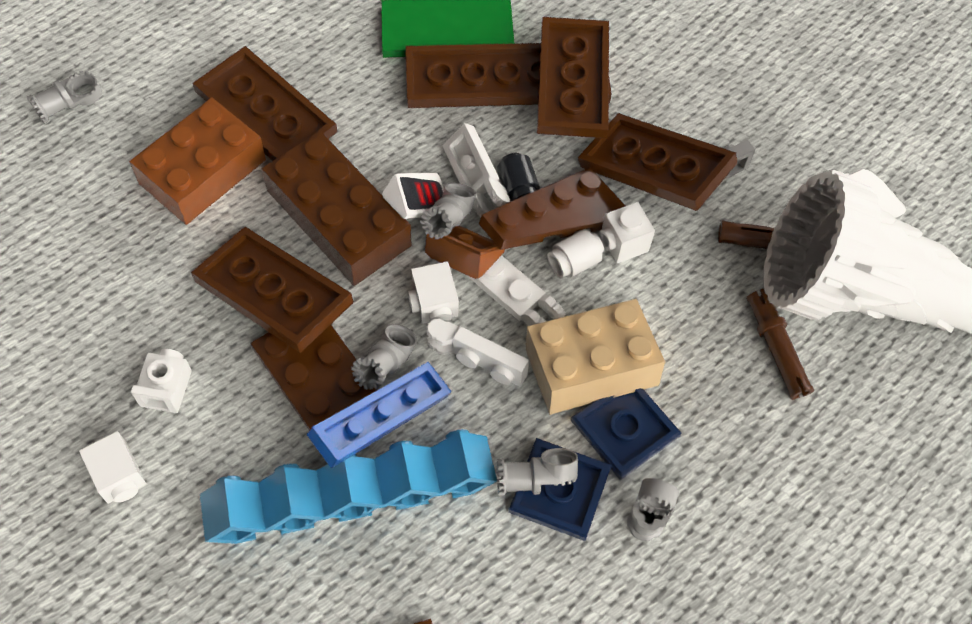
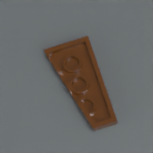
(557, 210)

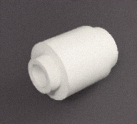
(575, 254)

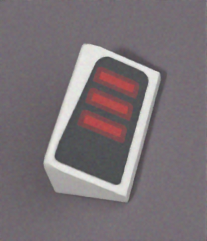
(413, 193)

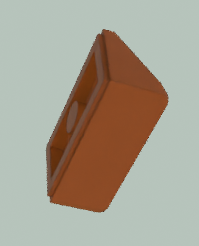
(464, 251)

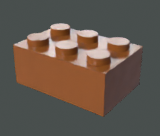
(198, 160)

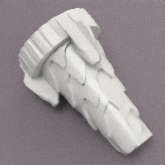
(848, 253)

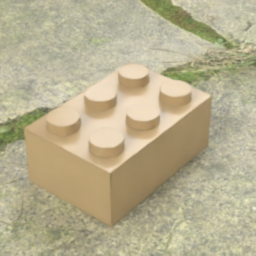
(593, 355)

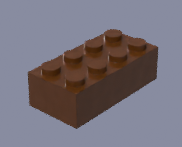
(337, 207)

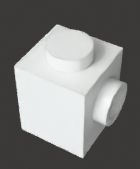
(627, 232)
(433, 293)

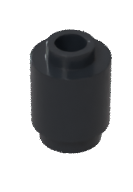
(517, 175)

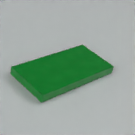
(444, 23)

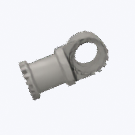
(64, 95)
(449, 210)
(384, 356)
(552, 467)
(655, 498)

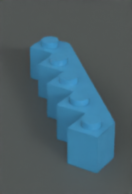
(299, 497)

